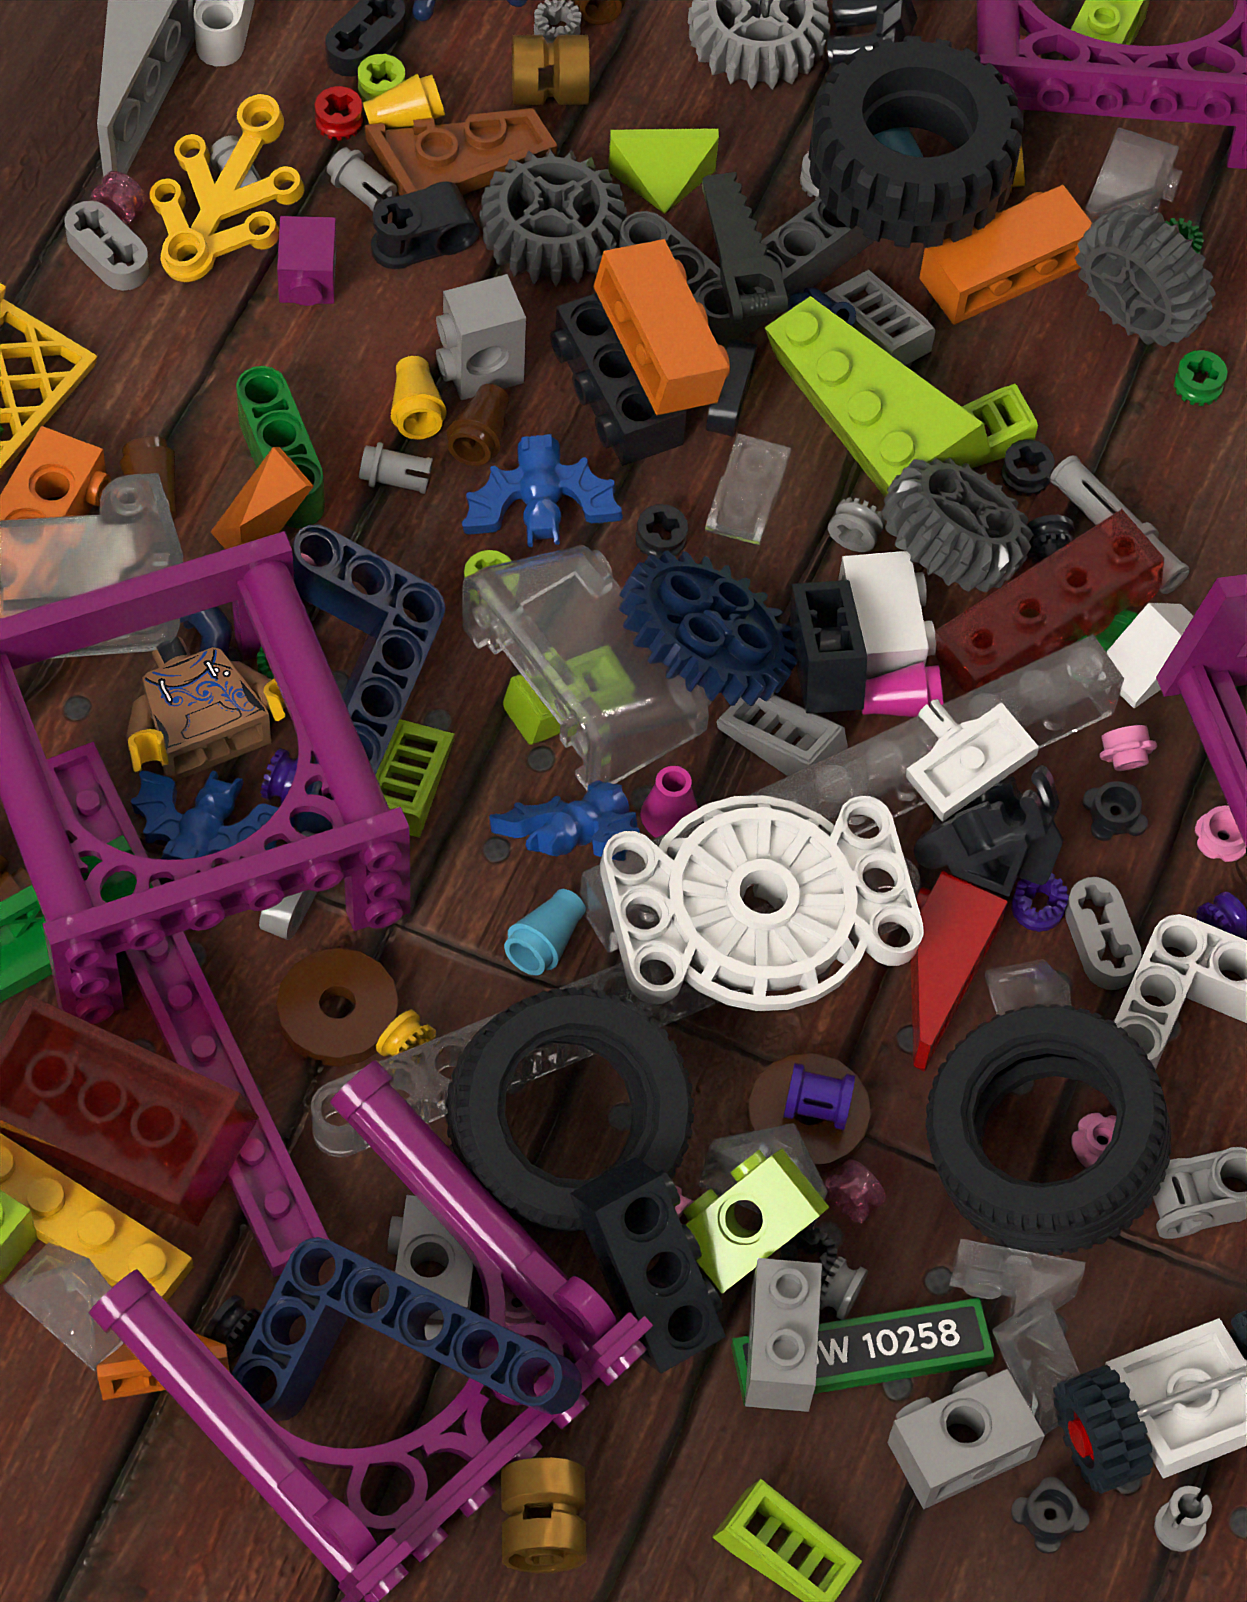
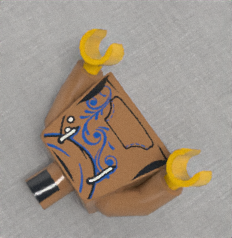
(200, 711)

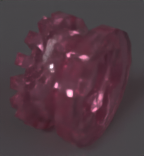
(120, 195)
(855, 1190)

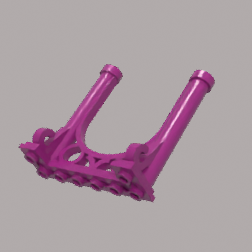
(1119, 77)
(273, 1458)

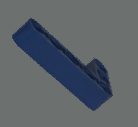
(388, 631)
(401, 1318)

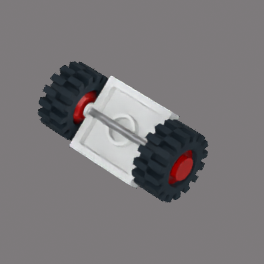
(1158, 1405)

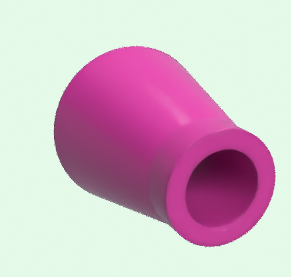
(903, 691)
(668, 801)

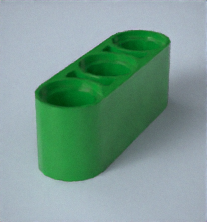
(278, 425)

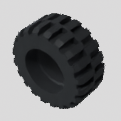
(922, 89)

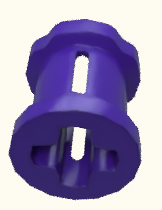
(819, 1096)

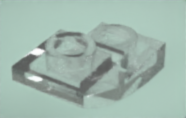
(748, 489)

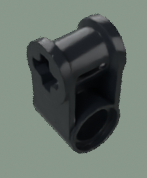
(428, 221)

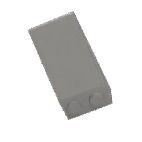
(140, 62)

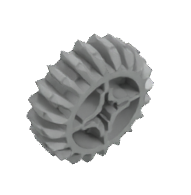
(759, 37)

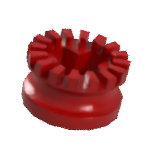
(338, 125)

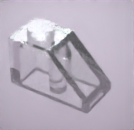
(1135, 174)

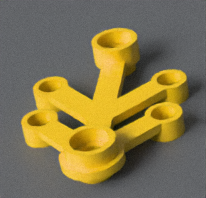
(225, 196)

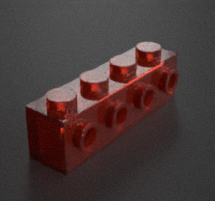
(1052, 603)

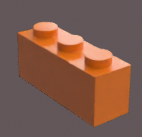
(1007, 256)
(661, 326)

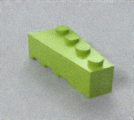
(870, 397)

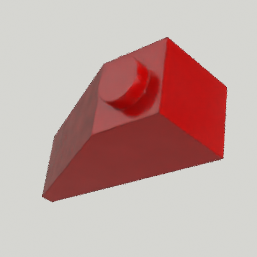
(958, 933)

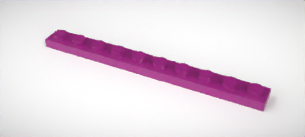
(197, 1030)

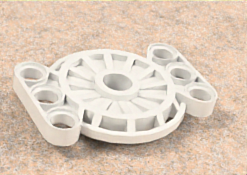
(795, 865)

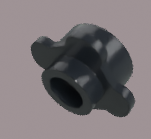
(1120, 797)
(1055, 1497)

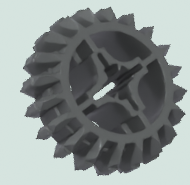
(550, 233)
(1145, 275)
(957, 524)

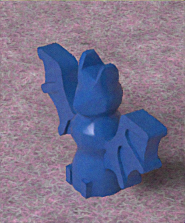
(540, 484)
(562, 826)
(201, 828)

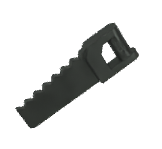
(741, 251)

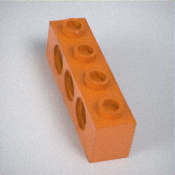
(55, 468)

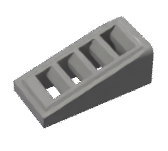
(916, 331)
(819, 735)

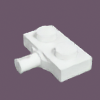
(968, 757)

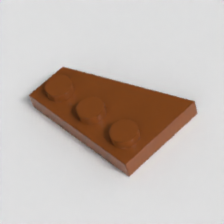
(458, 152)

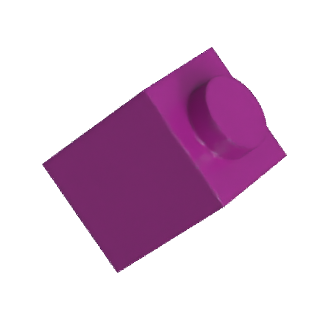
(307, 260)

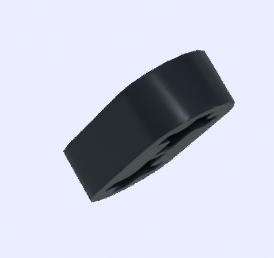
(358, 28)
(726, 413)

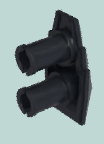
(892, 19)

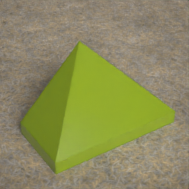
(663, 162)

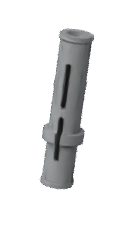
(1100, 503)

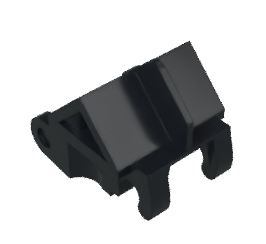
(998, 836)

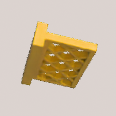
(40, 342)

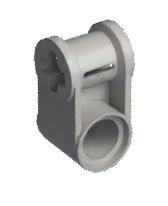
(1196, 1196)

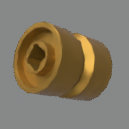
(569, 69)
(543, 1507)

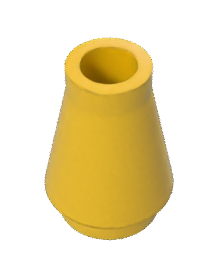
(405, 102)
(416, 400)

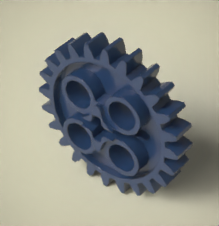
(707, 628)

